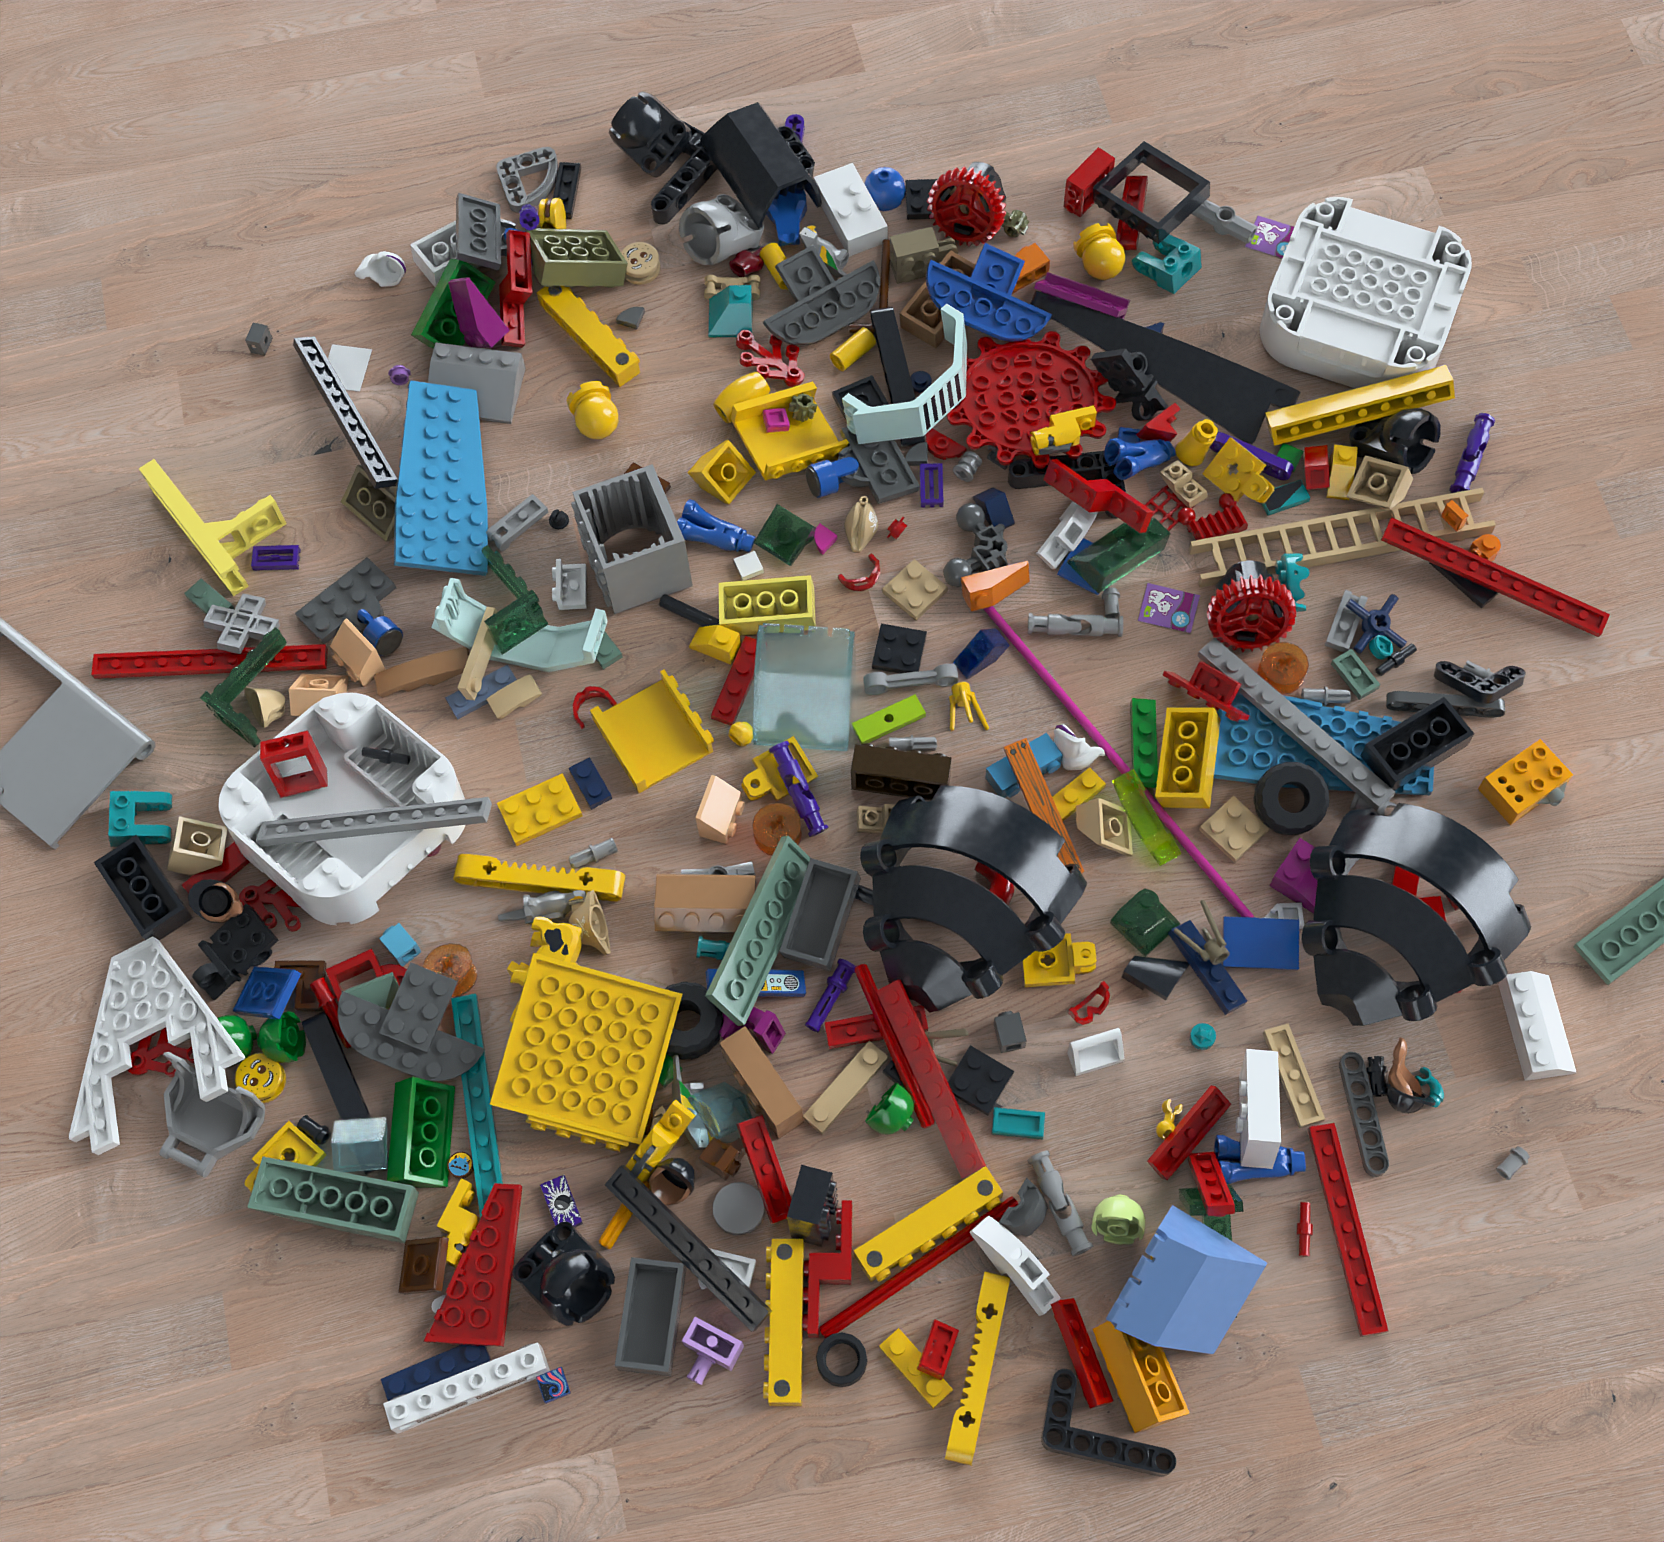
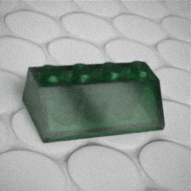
(1118, 554)

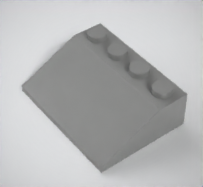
(490, 372)

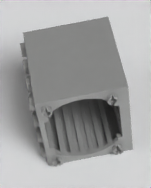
(626, 504)

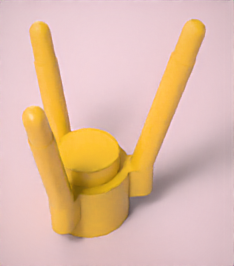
(963, 697)

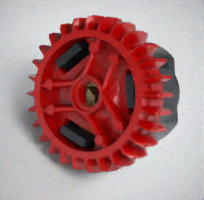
(968, 203)
(1250, 608)

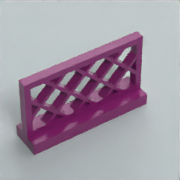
(1083, 295)

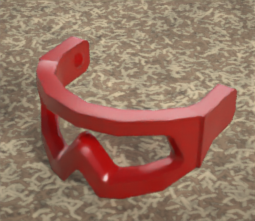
(871, 580)
(585, 695)
(1103, 991)

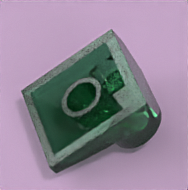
(785, 535)
(1144, 921)

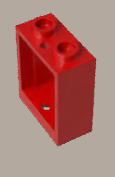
(1080, 183)
(299, 745)
(352, 968)

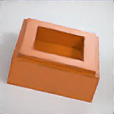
(1454, 515)

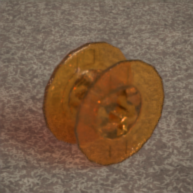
(1278, 657)
(769, 819)
(455, 963)

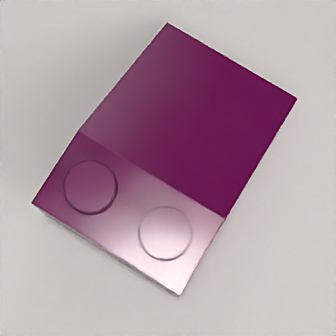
(475, 315)
(1295, 876)

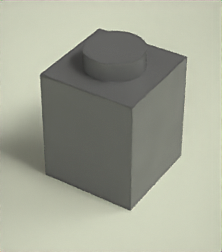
(1009, 1031)

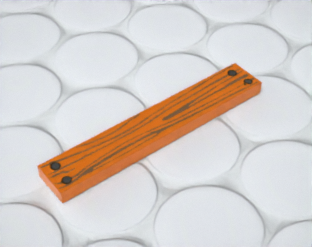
(1038, 795)

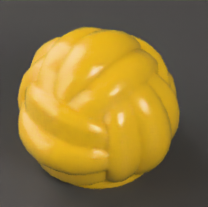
(741, 733)

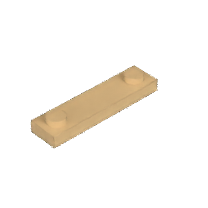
(478, 659)
(1294, 1076)
(845, 1087)

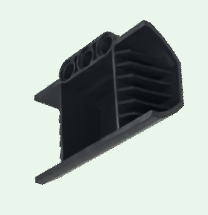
(759, 159)

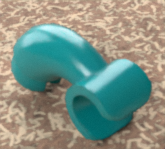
(1436, 1089)

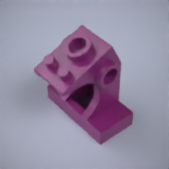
(764, 1024)

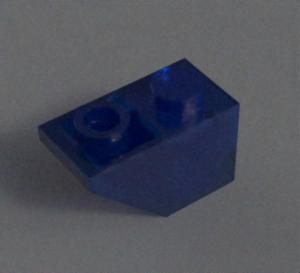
(981, 652)

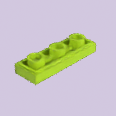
(900, 713)

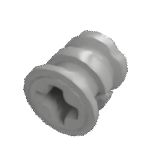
(967, 466)

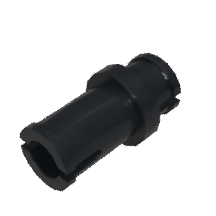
(1377, 1075)

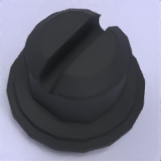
(558, 519)

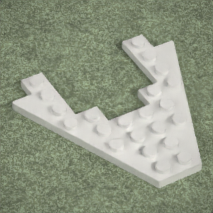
(139, 998)

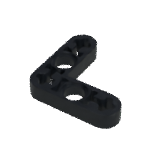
(1480, 689)

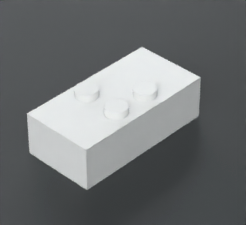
(851, 209)
(435, 251)
(1259, 1109)

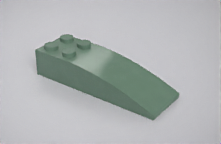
(334, 1199)

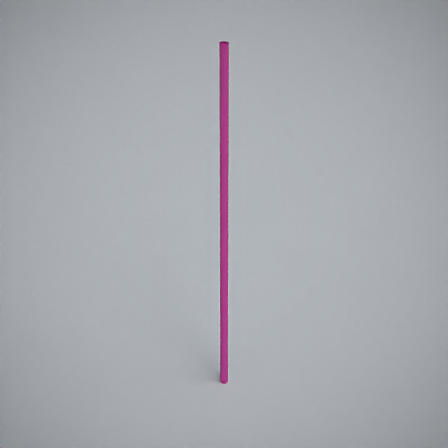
(1117, 761)

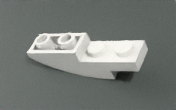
(1067, 535)
(1016, 1260)

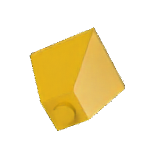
(722, 472)

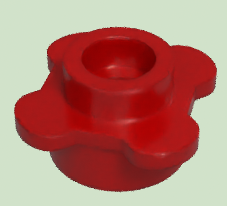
(896, 528)

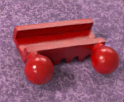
(1219, 524)

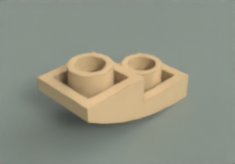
(1182, 484)
(514, 695)
(872, 818)

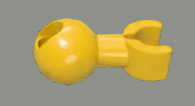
(1167, 1125)

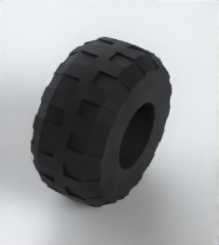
(1315, 798)
(706, 1034)

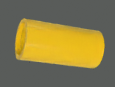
(772, 256)
(852, 349)

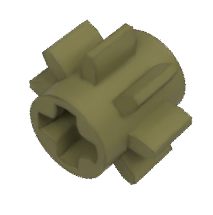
(1015, 223)
(802, 407)

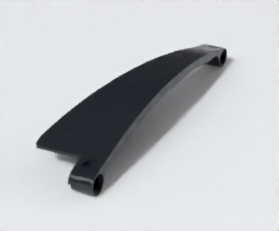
(1208, 383)

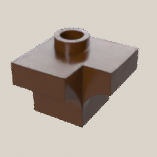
(723, 1157)

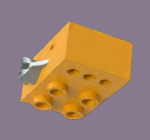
(1526, 782)

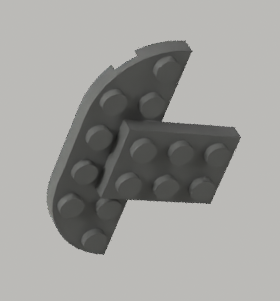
(821, 302)
(408, 1031)

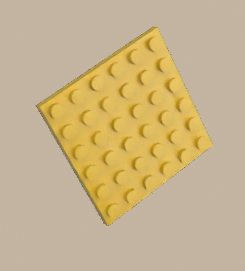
(586, 1049)

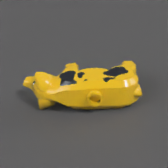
(555, 941)

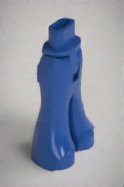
(1135, 457)
(705, 528)
(1227, 1150)

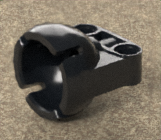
(649, 133)
(1398, 438)
(565, 1275)

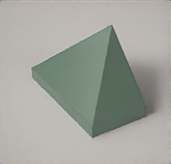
(377, 991)

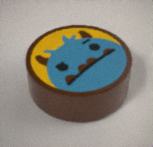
(460, 1165)

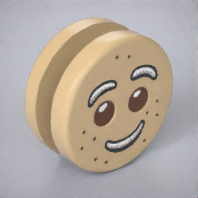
(642, 263)

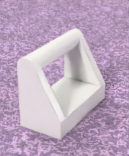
(1096, 1052)

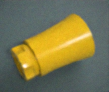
(1196, 443)

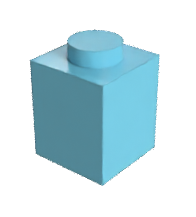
(400, 944)

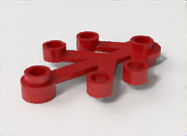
(790, 374)
(279, 900)
(147, 1056)

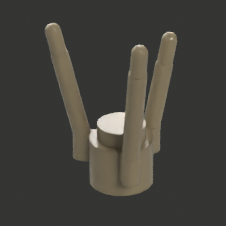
(1215, 947)
(945, 1034)

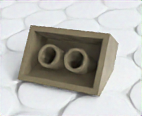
(371, 505)

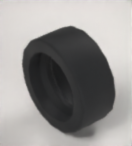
(829, 1342)

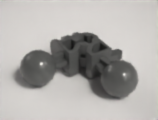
(989, 546)

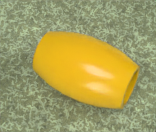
(740, 390)

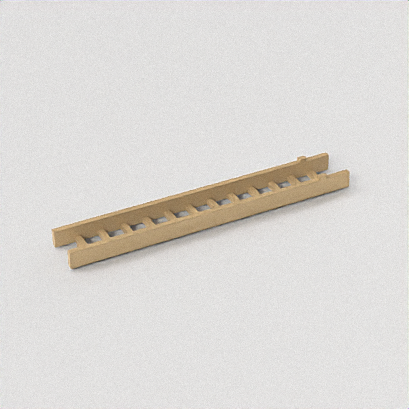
(1340, 520)

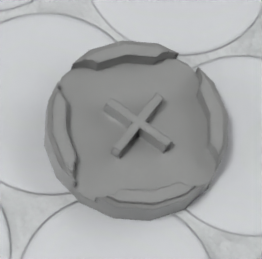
(738, 1208)

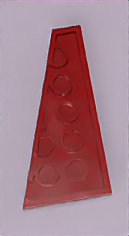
(481, 1285)

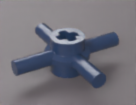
(1376, 623)

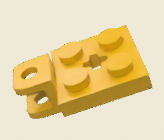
(1246, 481)
(768, 777)
(1067, 963)
(288, 1140)

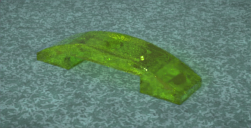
(1144, 819)

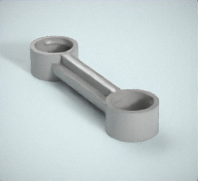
(879, 683)

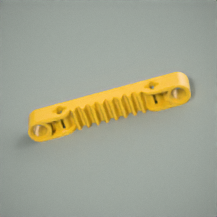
(474, 871)
(961, 1439)

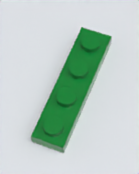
(1144, 740)

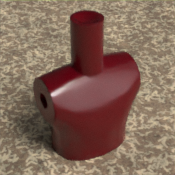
(746, 263)

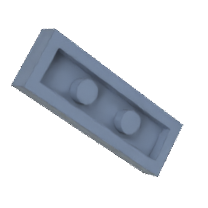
(490, 684)

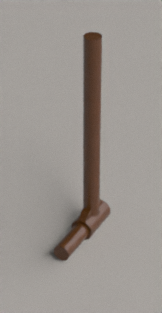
(884, 286)

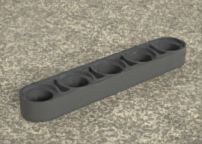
(1464, 705)
(1363, 1126)

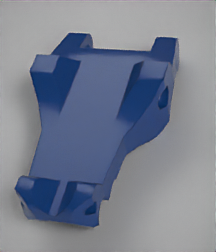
(786, 215)

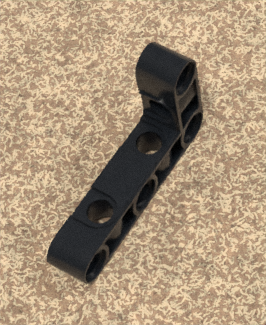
(685, 181)

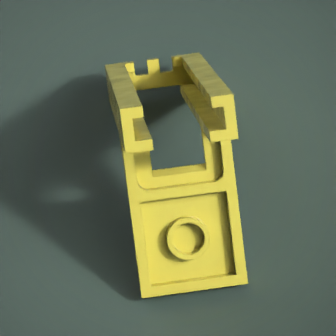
(246, 528)

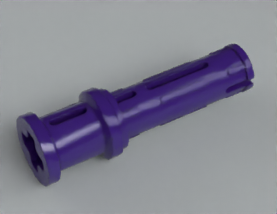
(839, 985)

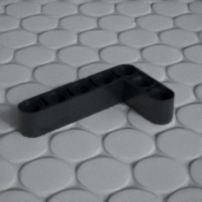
(1094, 460)
(1094, 1439)

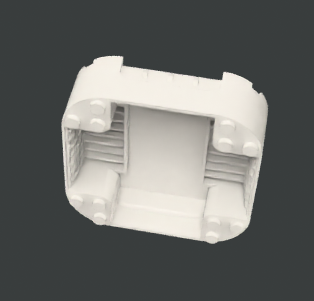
(1363, 295)
(346, 875)

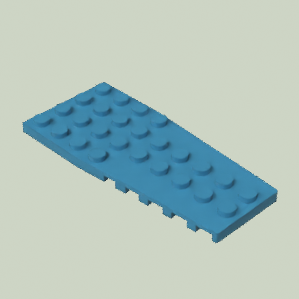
(441, 483)
(1257, 744)

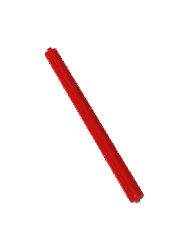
(910, 1273)

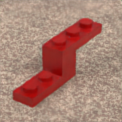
(516, 287)
(1098, 496)
(828, 1269)

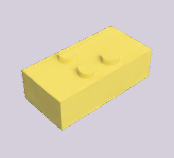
(773, 600)

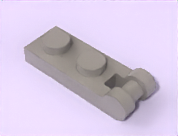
(517, 522)
(1344, 623)

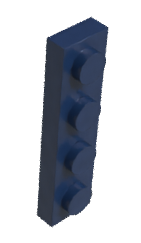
(1214, 977)
(434, 1369)

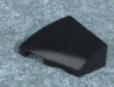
(1155, 974)

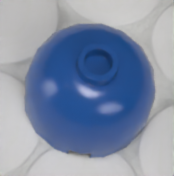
(886, 188)

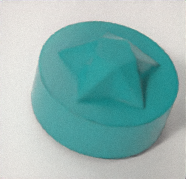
(1381, 647)
(1202, 1036)

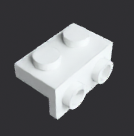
(570, 585)

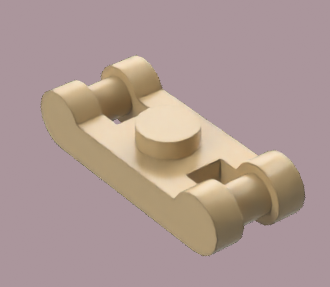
(712, 282)

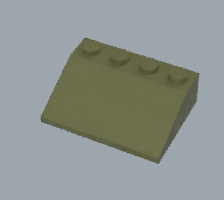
(576, 258)

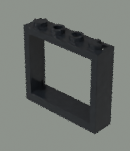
(1169, 168)

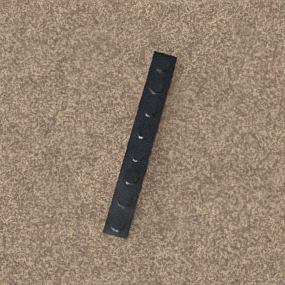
(688, 1248)

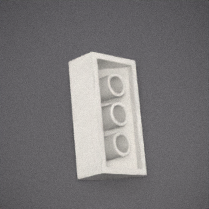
(1536, 1025)

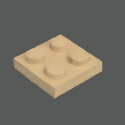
(915, 589)
(1234, 829)

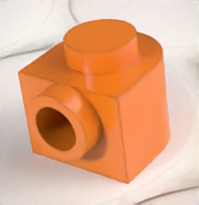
(1486, 547)

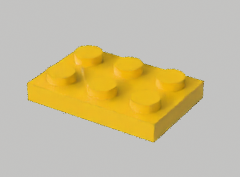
(539, 809)

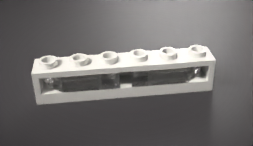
(466, 1388)

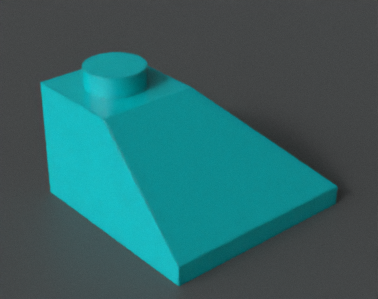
(731, 311)

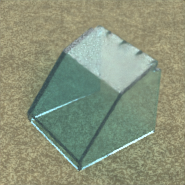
(804, 686)

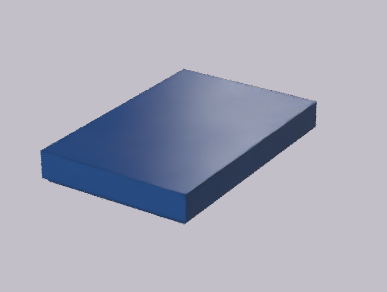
(1261, 943)
(266, 992)

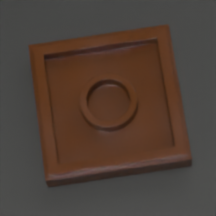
(423, 1265)

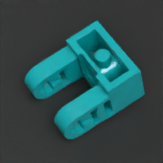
(1178, 266)
(122, 815)

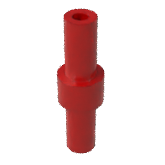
(1304, 1229)

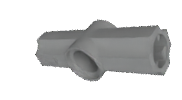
(1226, 221)

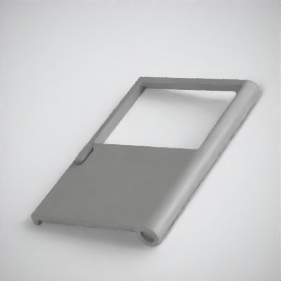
(64, 752)

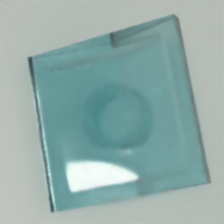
(721, 1108)
(359, 1144)

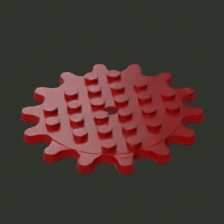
(1021, 369)

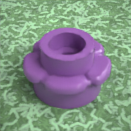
(399, 375)

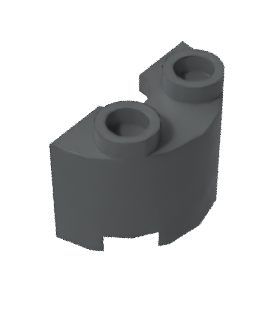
(1028, 1214)

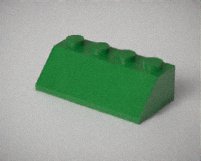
(439, 320)
(421, 1133)

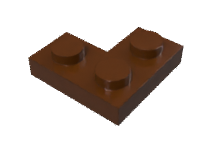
(310, 972)

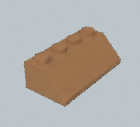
(701, 902)

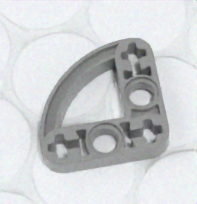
(517, 170)

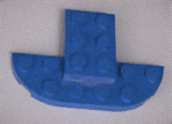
(987, 296)

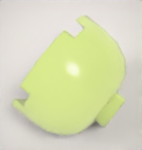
(1119, 1220)

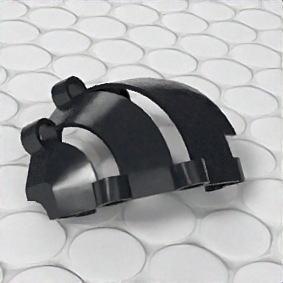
(993, 834)
(1451, 861)

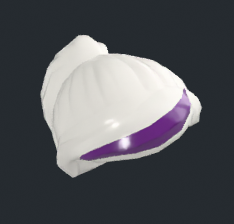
(383, 268)
(1075, 751)

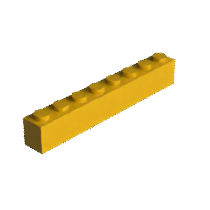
(1360, 405)

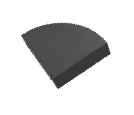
(631, 317)
(917, 455)

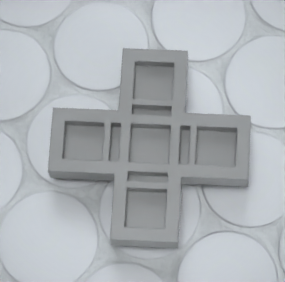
(240, 623)

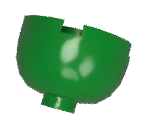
(240, 1033)
(282, 1039)
(892, 1111)

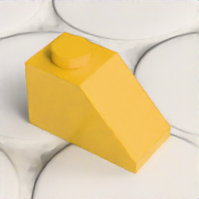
(1341, 471)
(717, 642)

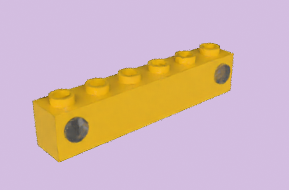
(590, 333)
(928, 1224)
(785, 1328)

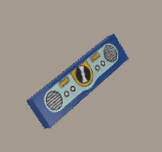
(778, 983)

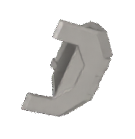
(208, 1126)

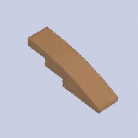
(420, 671)

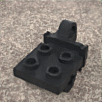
(1126, 375)
(235, 948)

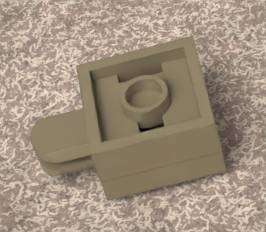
(914, 250)

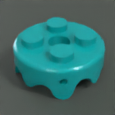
(1286, 570)

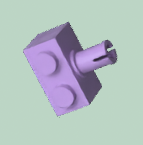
(711, 1347)

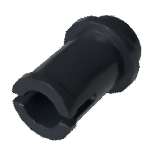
(318, 1133)

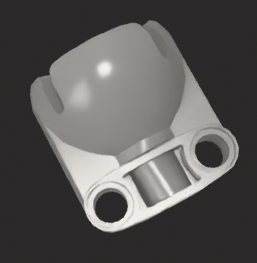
(718, 230)

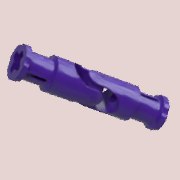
(528, 217)
(1473, 454)
(802, 796)

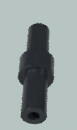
(1396, 659)
(386, 755)

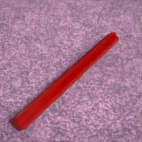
(901, 1063)

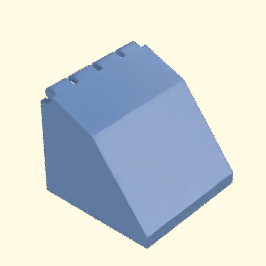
(1188, 1288)

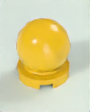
(1100, 251)
(593, 410)

